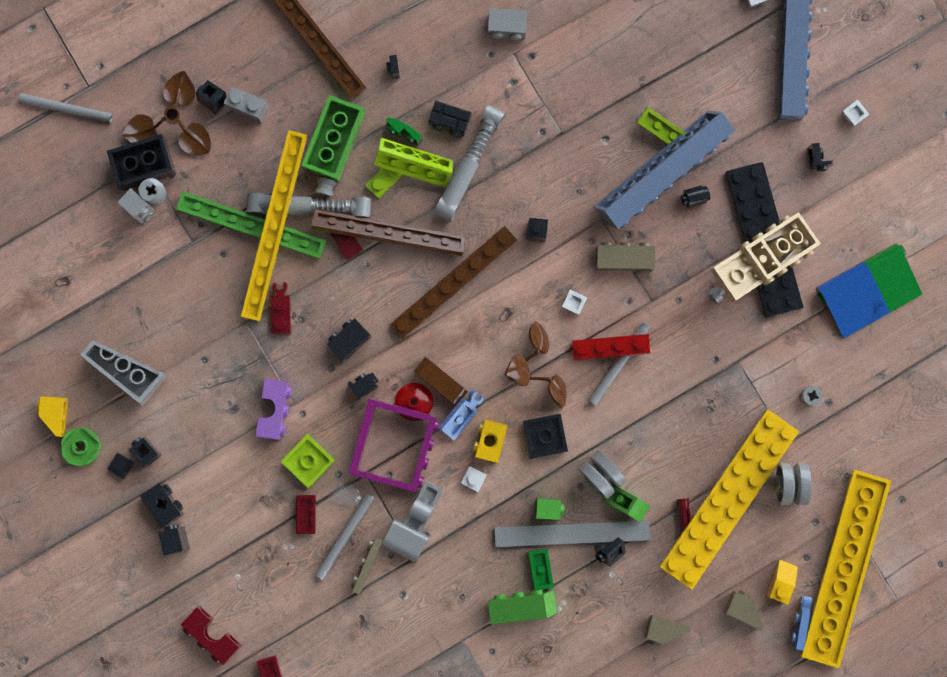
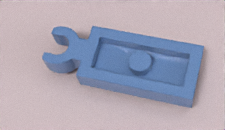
(461, 415)
(801, 620)

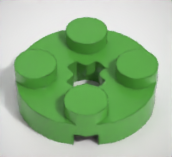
(69, 447)

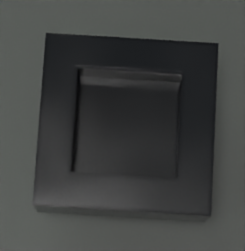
(392, 66)
(121, 465)

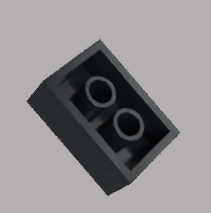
(140, 161)

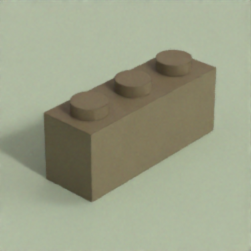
(625, 257)

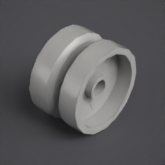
(604, 472)
(793, 484)

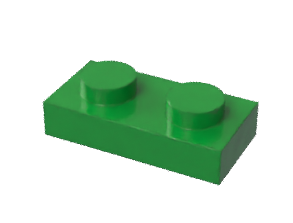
(541, 569)

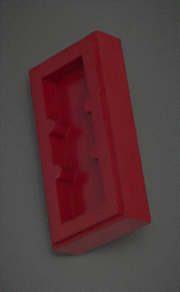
(347, 244)
(305, 514)

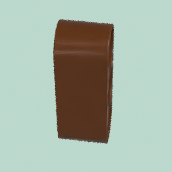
(440, 381)

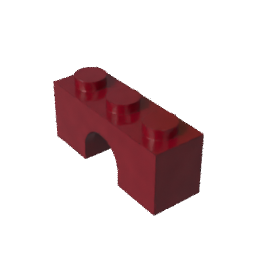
(197, 626)

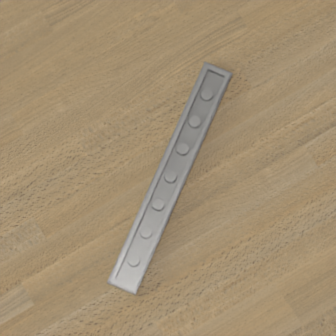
(571, 533)

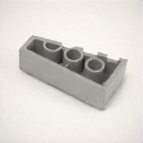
(127, 374)

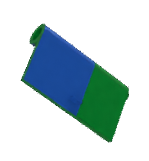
(870, 290)

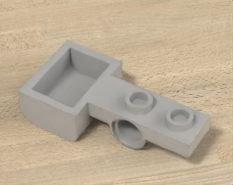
(407, 537)

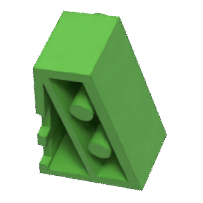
(522, 606)

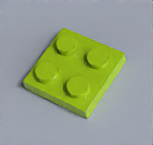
(308, 461)

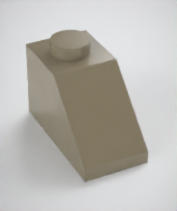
(743, 609)
(663, 630)

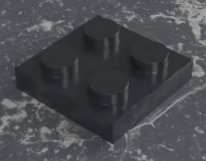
(545, 436)

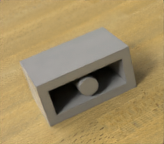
(507, 23)
(246, 104)
(136, 206)

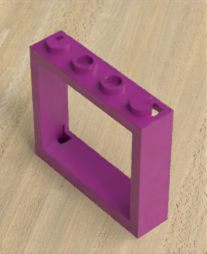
(363, 435)

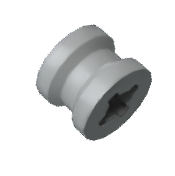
(325, 187)
(807, 395)

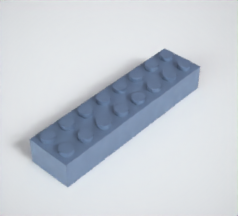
(664, 169)

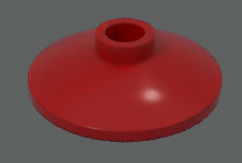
(417, 391)

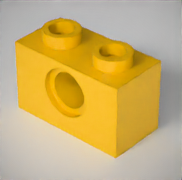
(498, 432)

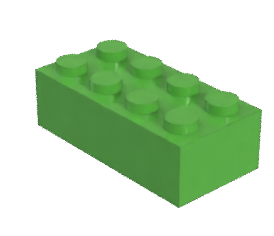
(333, 139)

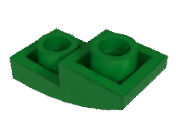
(397, 127)

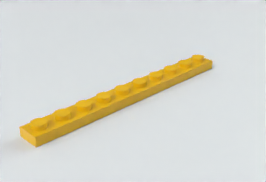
(274, 225)

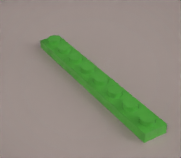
(247, 224)

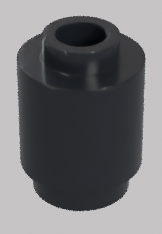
(695, 196)

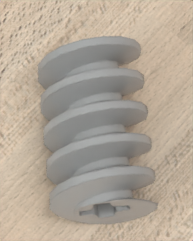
(154, 184)

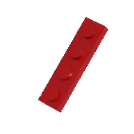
(611, 347)

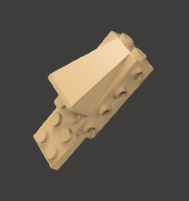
(766, 256)

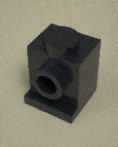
(211, 96)
(364, 385)
(136, 450)

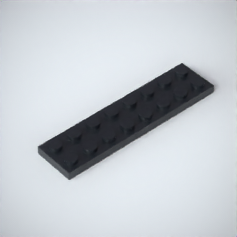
(755, 214)

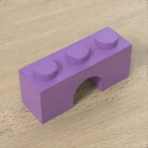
(273, 426)

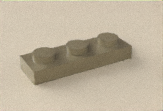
(366, 565)

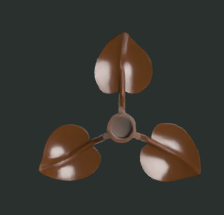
(177, 90)
(519, 370)

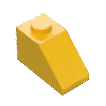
(53, 413)
(782, 582)

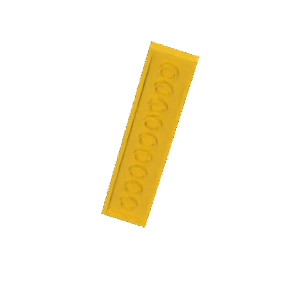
(728, 499)
(845, 568)

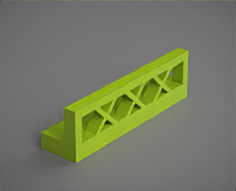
(413, 164)

